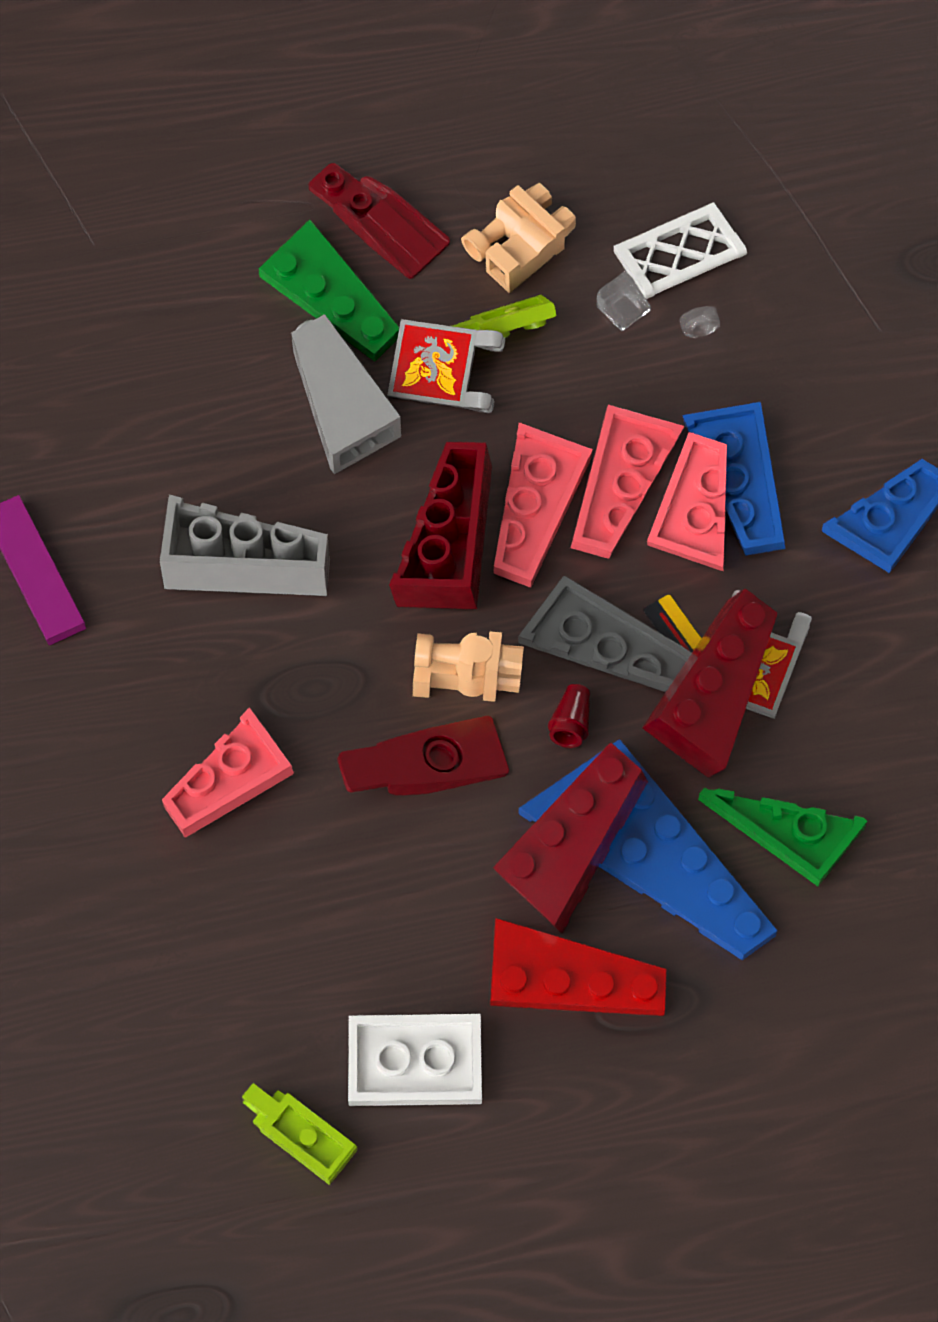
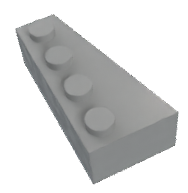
(240, 554)

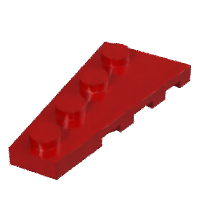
(561, 974)

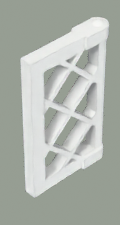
(683, 225)

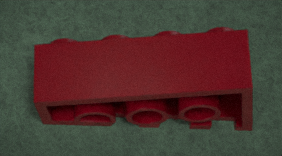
(447, 544)
(711, 692)
(573, 837)

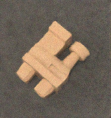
(531, 234)
(470, 667)

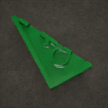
(796, 835)

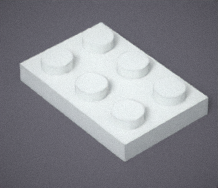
(414, 1060)

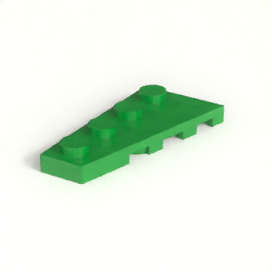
(322, 283)

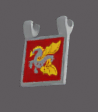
(436, 364)
(777, 667)

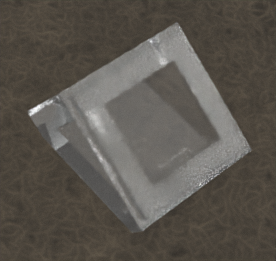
(622, 301)

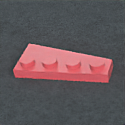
(537, 498)

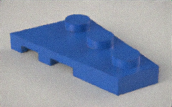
(891, 518)

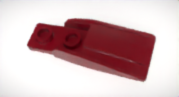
(381, 219)
(427, 759)

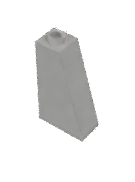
(343, 397)

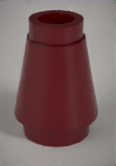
(571, 718)

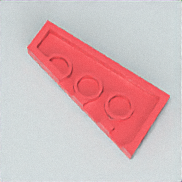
(622, 471)

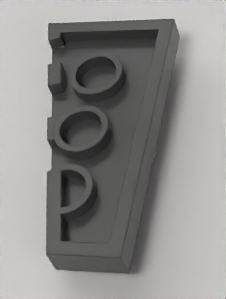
(603, 637)

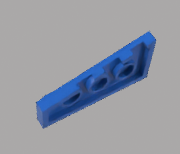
(749, 474)

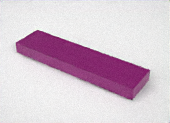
(37, 574)

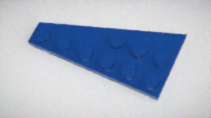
(674, 866)

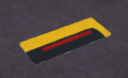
(672, 622)

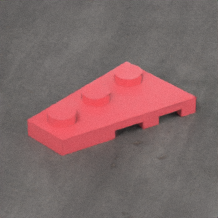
(694, 505)
(231, 775)

